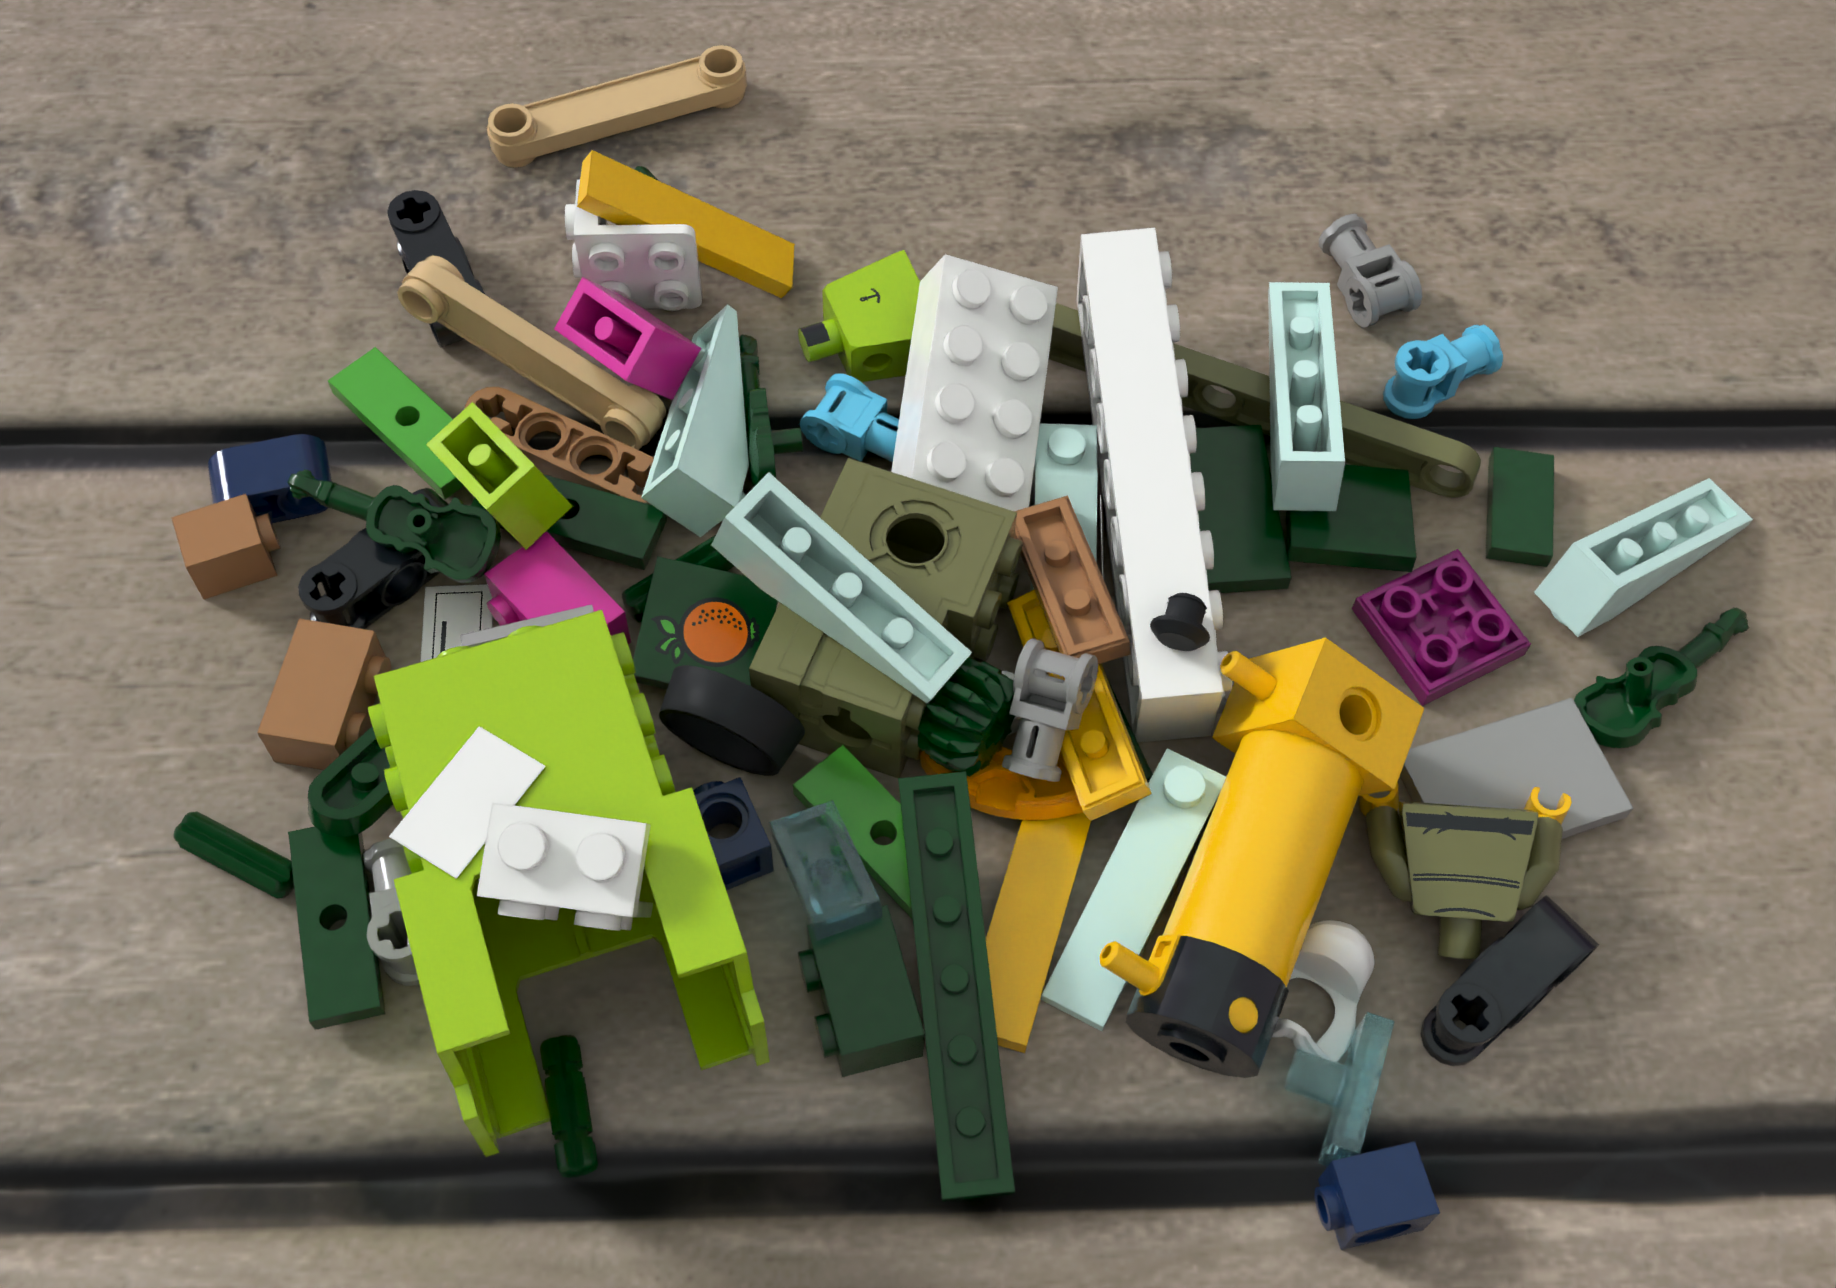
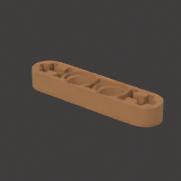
(575, 444)

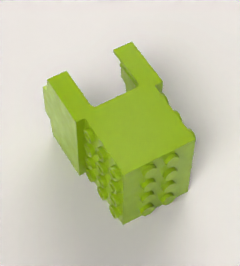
(577, 709)

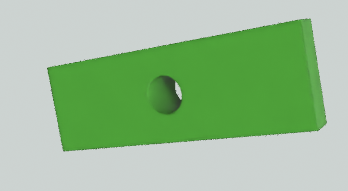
(397, 415)
(867, 814)

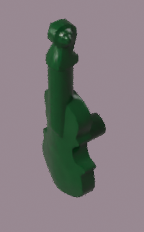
(761, 440)
(453, 538)
(1628, 706)

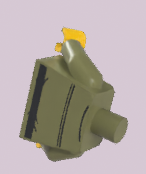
(1464, 860)

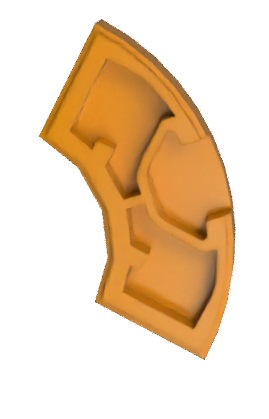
(1015, 795)

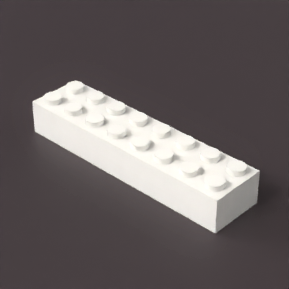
(1148, 479)

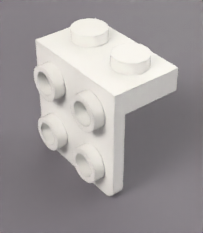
(641, 262)
(565, 860)

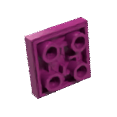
(1440, 627)

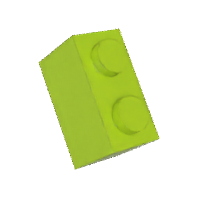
(499, 475)

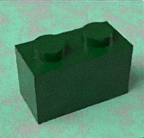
(864, 995)

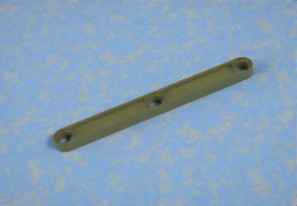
(1367, 436)

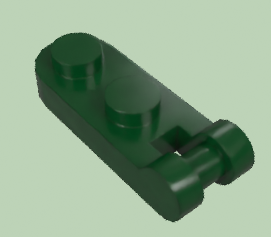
(351, 789)

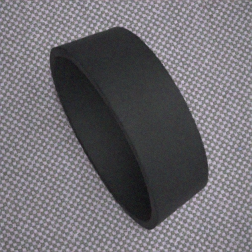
(729, 720)

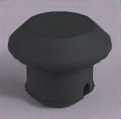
(1182, 623)

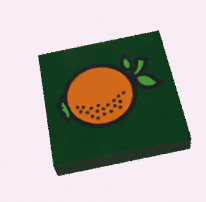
(700, 621)

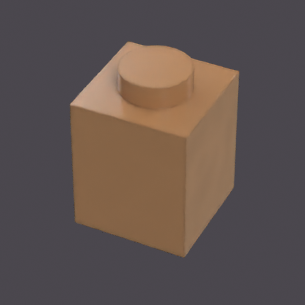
(226, 545)

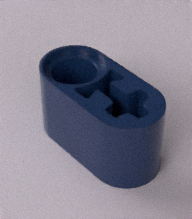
(263, 474)

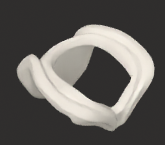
(1341, 963)

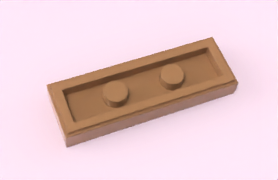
(1069, 582)

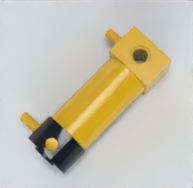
(1306, 742)

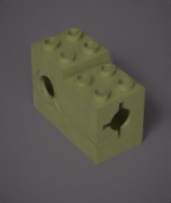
(940, 551)

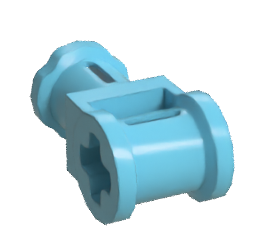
(1435, 367)
(851, 420)

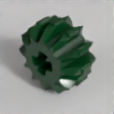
(968, 718)

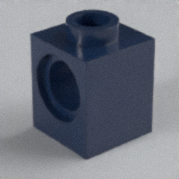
(747, 852)
(1375, 1196)

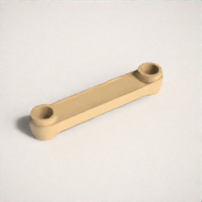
(617, 106)
(440, 294)

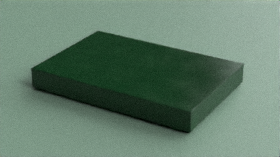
(1240, 510)

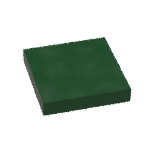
(1367, 529)

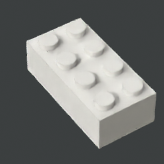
(975, 382)

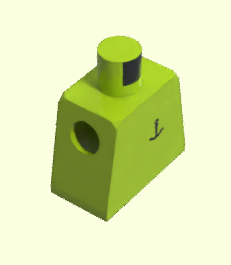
(867, 320)

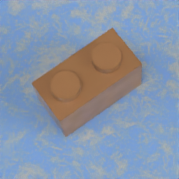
(322, 694)

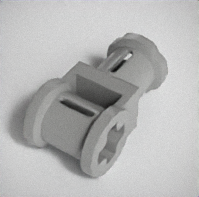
(1370, 277)
(1047, 707)
(387, 929)

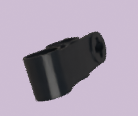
(425, 232)
(364, 579)
(1505, 983)

